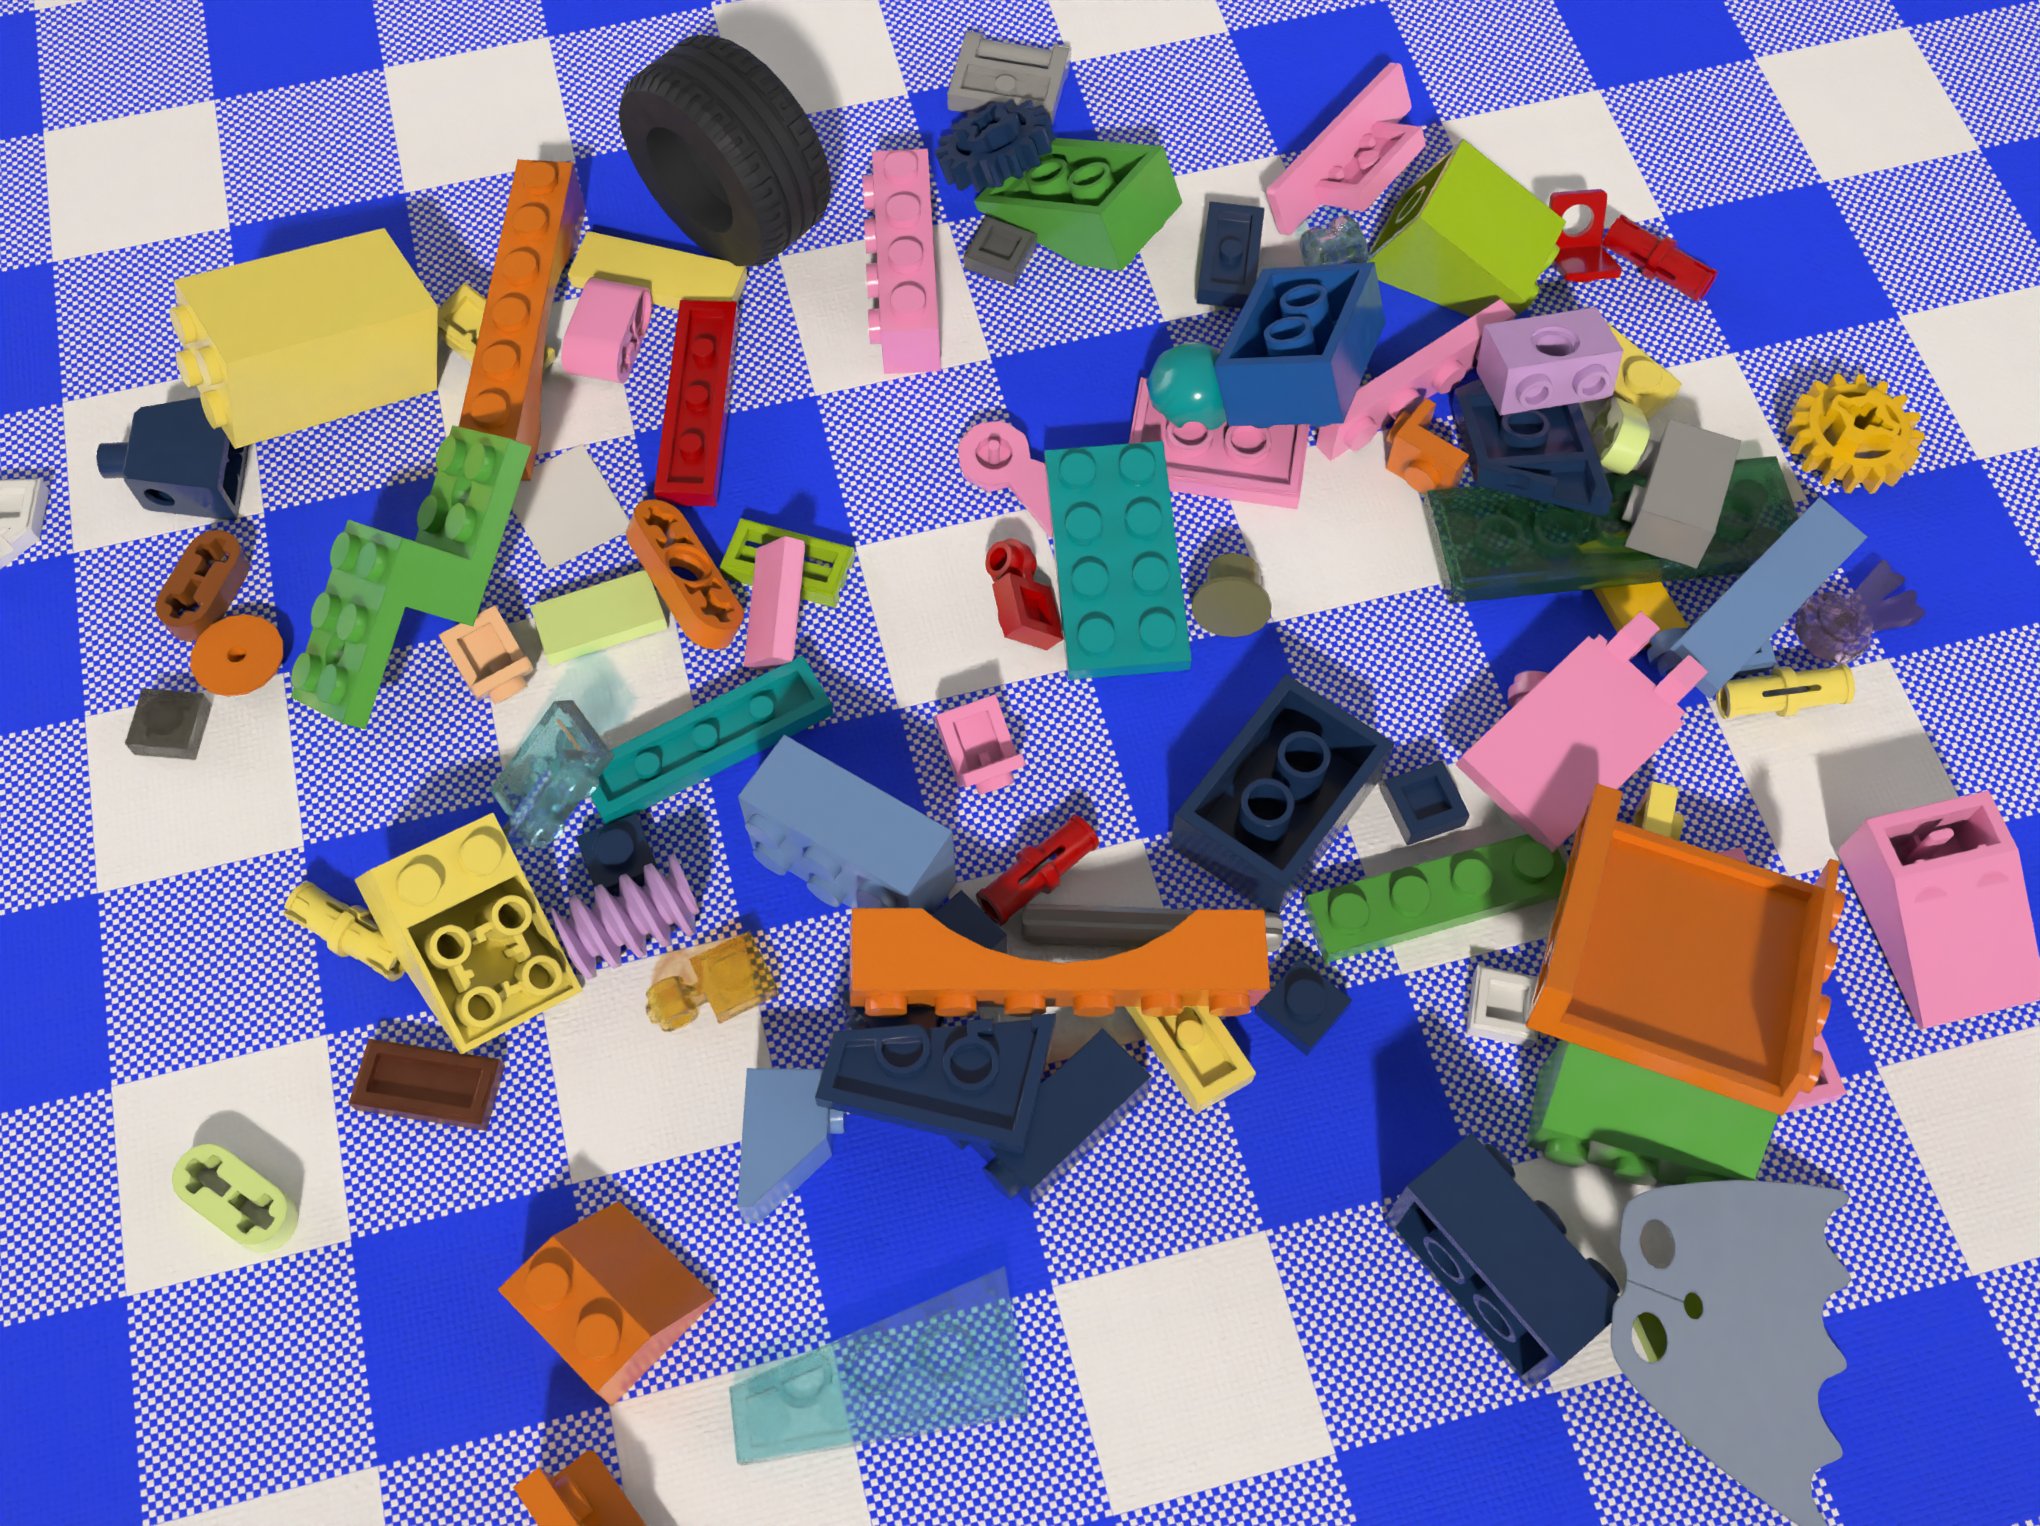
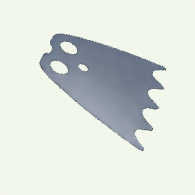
(1753, 1362)

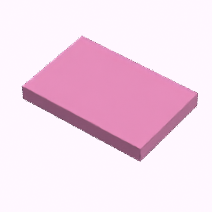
(1227, 461)

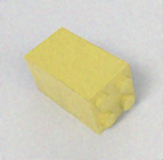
(306, 336)

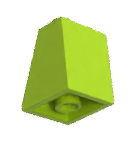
(1467, 236)

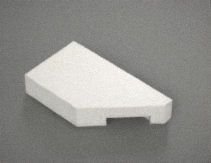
(21, 516)

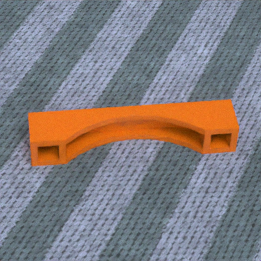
(534, 246)
(916, 961)

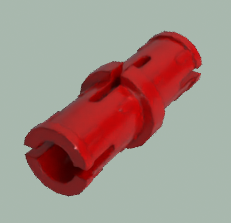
(1659, 258)
(1007, 896)

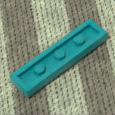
(710, 739)

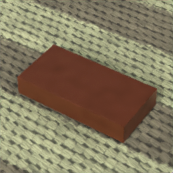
(427, 1084)

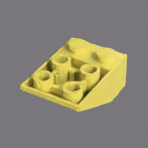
(470, 932)

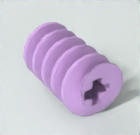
(627, 918)

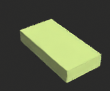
(598, 617)

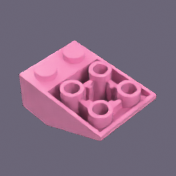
(1948, 907)

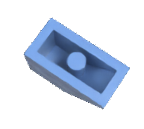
(782, 1137)

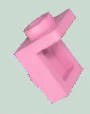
(979, 745)

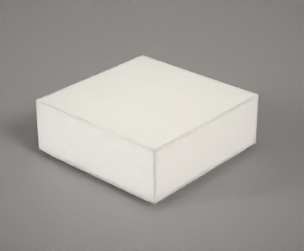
(1501, 1006)

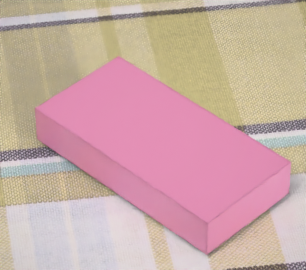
(774, 603)

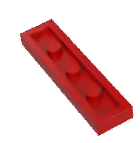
(697, 403)

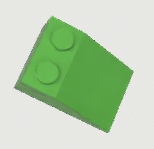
(1090, 200)

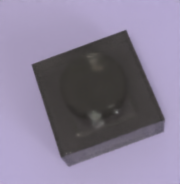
(168, 724)

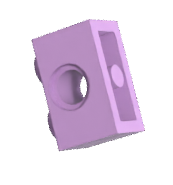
(1549, 360)

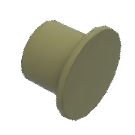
(1232, 597)

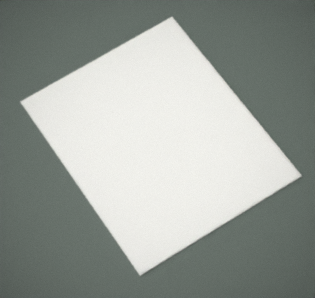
(568, 507)

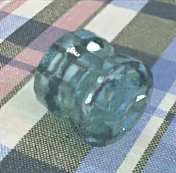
(1338, 244)

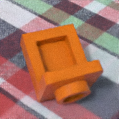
(1422, 456)

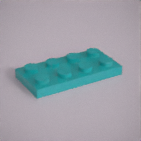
(1116, 561)

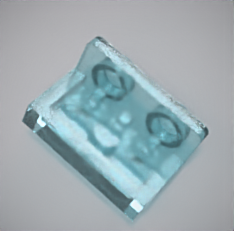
(550, 776)

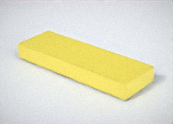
(665, 271)

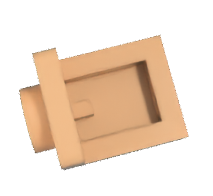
(488, 657)

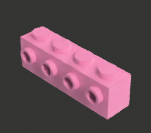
(905, 261)

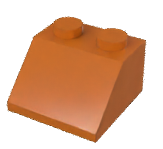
(607, 1298)

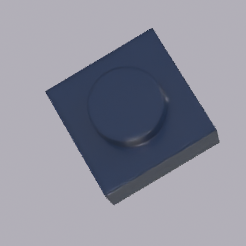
(1424, 803)
(616, 851)
(1303, 1006)

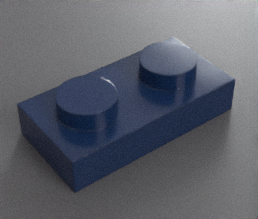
(1230, 254)

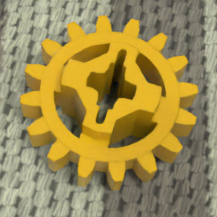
(1855, 433)

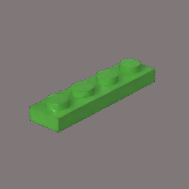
(1433, 896)

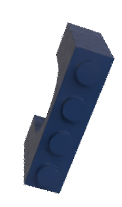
(1072, 1105)

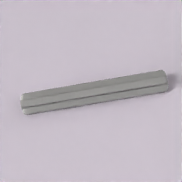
(1114, 925)

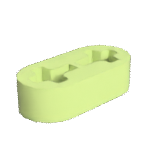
(1620, 435)
(224, 1210)

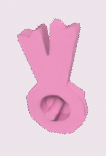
(999, 458)

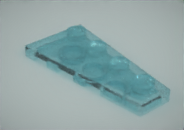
(902, 1377)

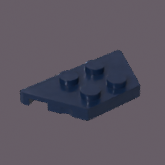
(1532, 452)

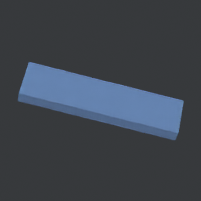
(1767, 595)

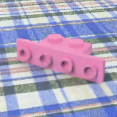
(1352, 156)

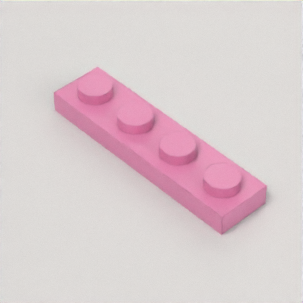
(1403, 388)

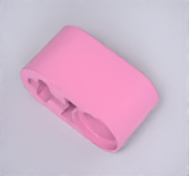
(606, 330)

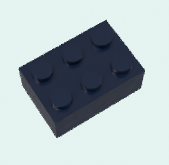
(1280, 794)
(1504, 1260)

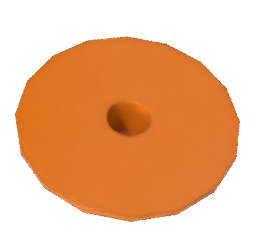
(237, 655)

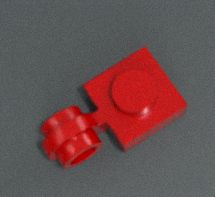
(1023, 606)

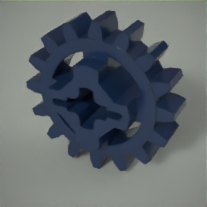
(995, 145)

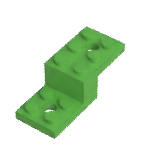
(383, 573)

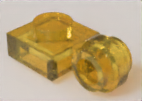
(729, 978)

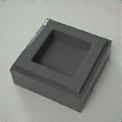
(1000, 251)

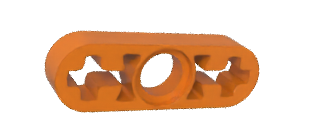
(702, 607)

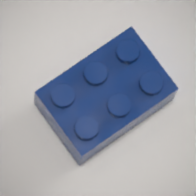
(1301, 345)

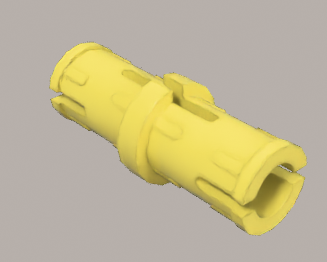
(1822, 686)
(344, 928)

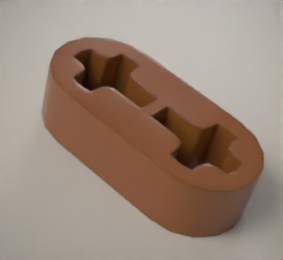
(197, 583)

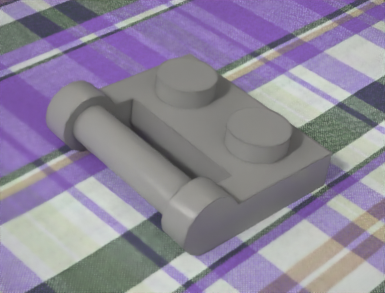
(1006, 71)

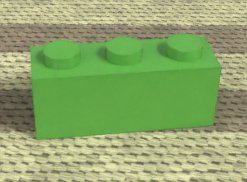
(1642, 1122)

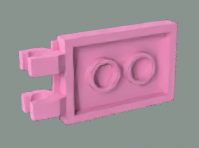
(1579, 728)

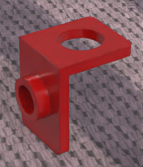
(1582, 253)

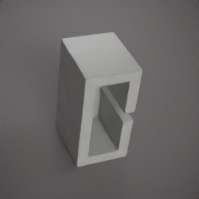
(1681, 493)

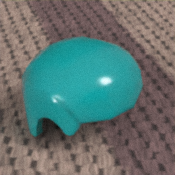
(1186, 385)

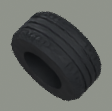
(725, 150)

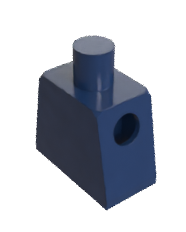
(178, 462)

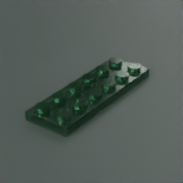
(1520, 546)

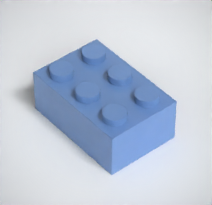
(844, 834)

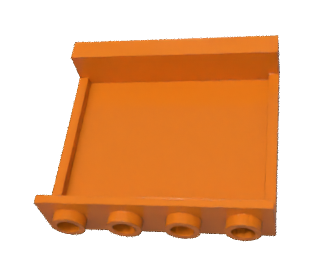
(1688, 961)

